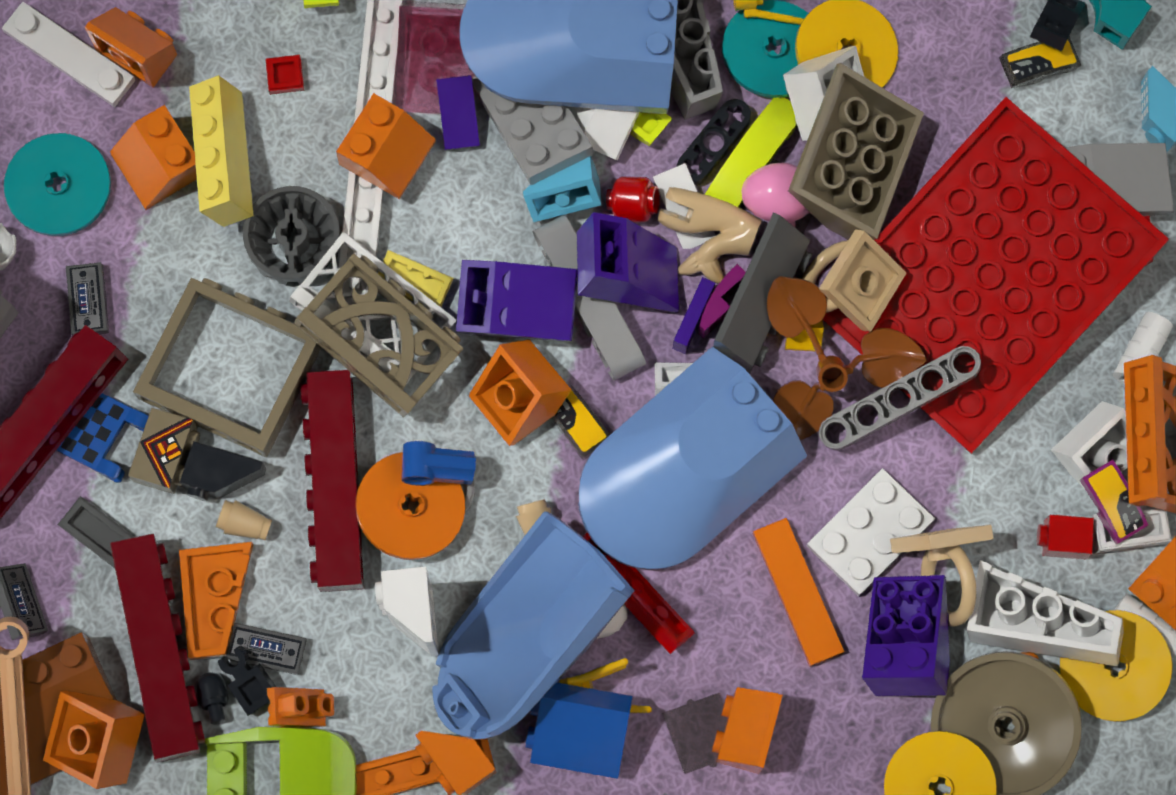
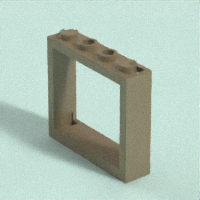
(205, 419)

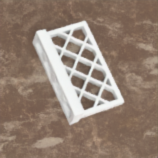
(305, 294)

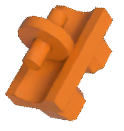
(299, 707)

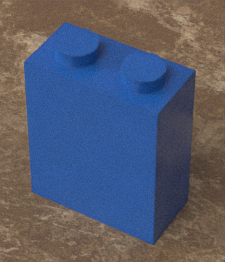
(580, 730)

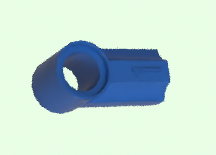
(425, 464)

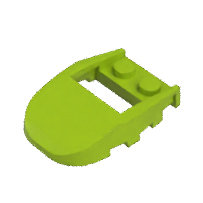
(310, 761)

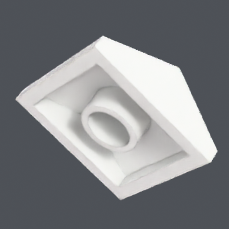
(605, 128)

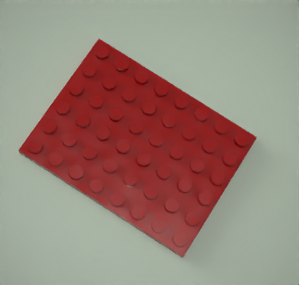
(1008, 257)

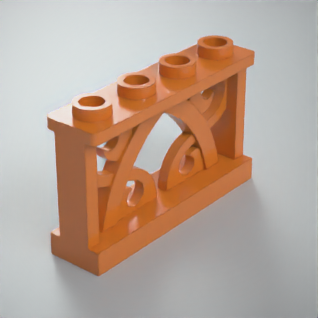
(1147, 411)

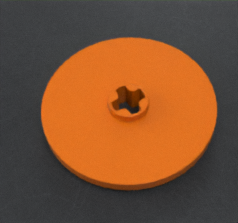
(398, 530)

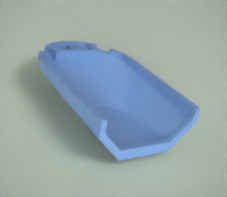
(573, 51)
(686, 465)
(525, 629)

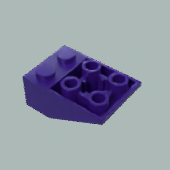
(626, 264)
(516, 300)
(908, 637)

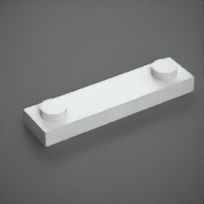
(68, 54)

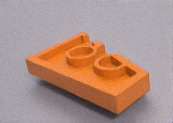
(211, 595)

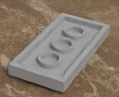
(538, 135)

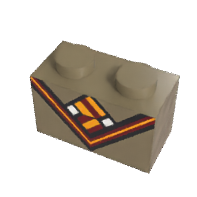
(163, 451)

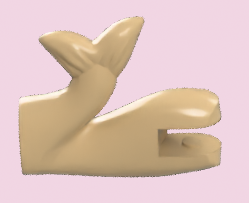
(710, 214)

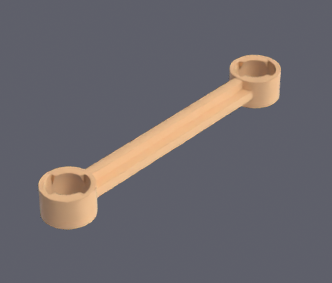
(14, 711)

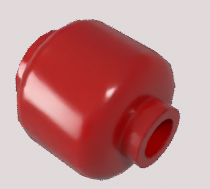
(633, 199)

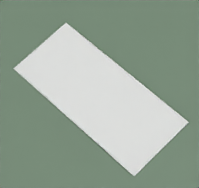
(680, 178)

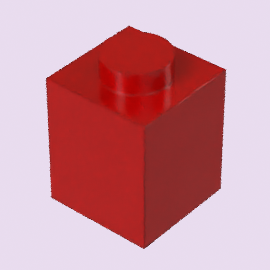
(1066, 536)

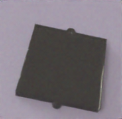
(694, 731)

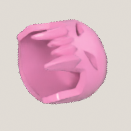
(767, 192)

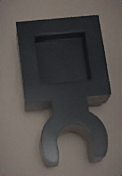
(249, 684)

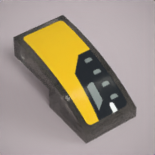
(1037, 61)
(580, 424)

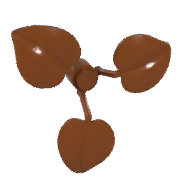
(887, 356)

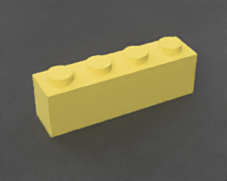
(221, 151)

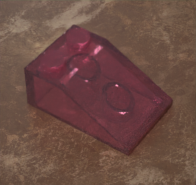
(427, 52)

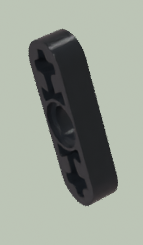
(721, 117)

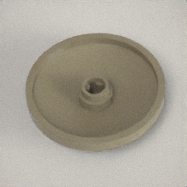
(1042, 710)

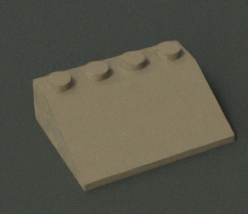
(855, 154)

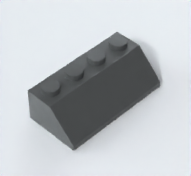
(747, 322)

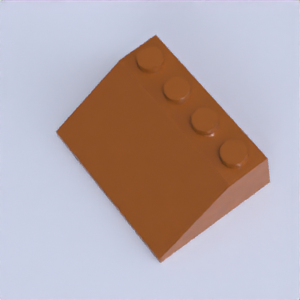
(64, 666)

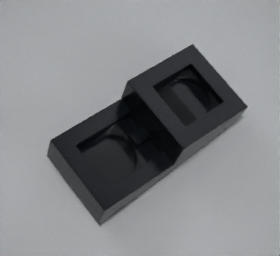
(1057, 22)

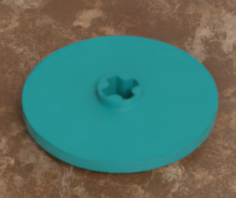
(746, 48)
(81, 196)

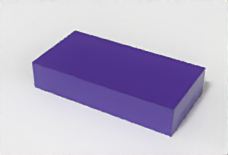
(458, 112)
(693, 315)

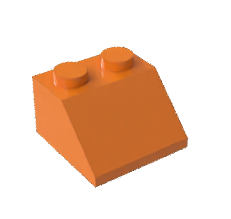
(131, 44)
(385, 146)
(155, 157)
(519, 390)
(1158, 585)
(747, 729)
(93, 739)

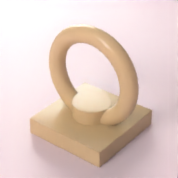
(859, 279)
(943, 546)

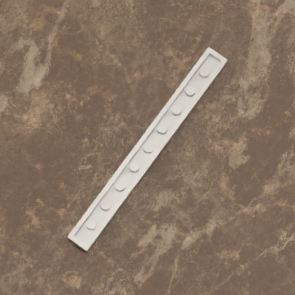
(376, 76)

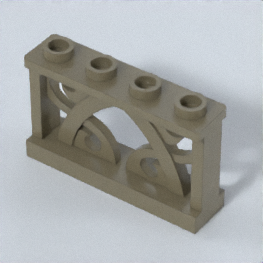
(390, 384)

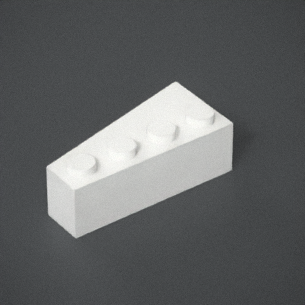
(1040, 620)

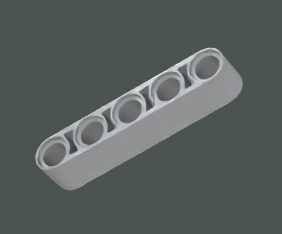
(598, 316)
(881, 399)

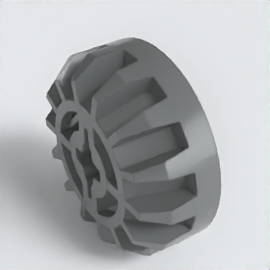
(281, 210)

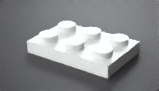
(859, 535)

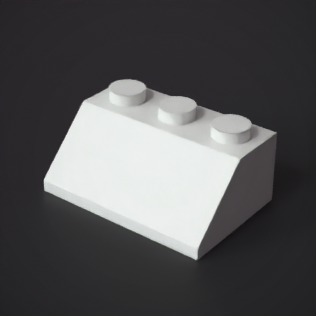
(409, 604)

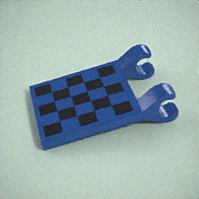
(96, 433)

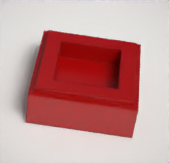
(284, 74)

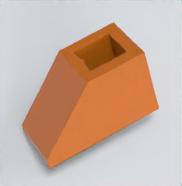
(458, 759)

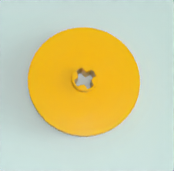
(852, 23)
(1136, 687)
(935, 756)

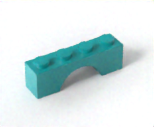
(1119, 19)

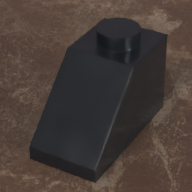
(217, 472)

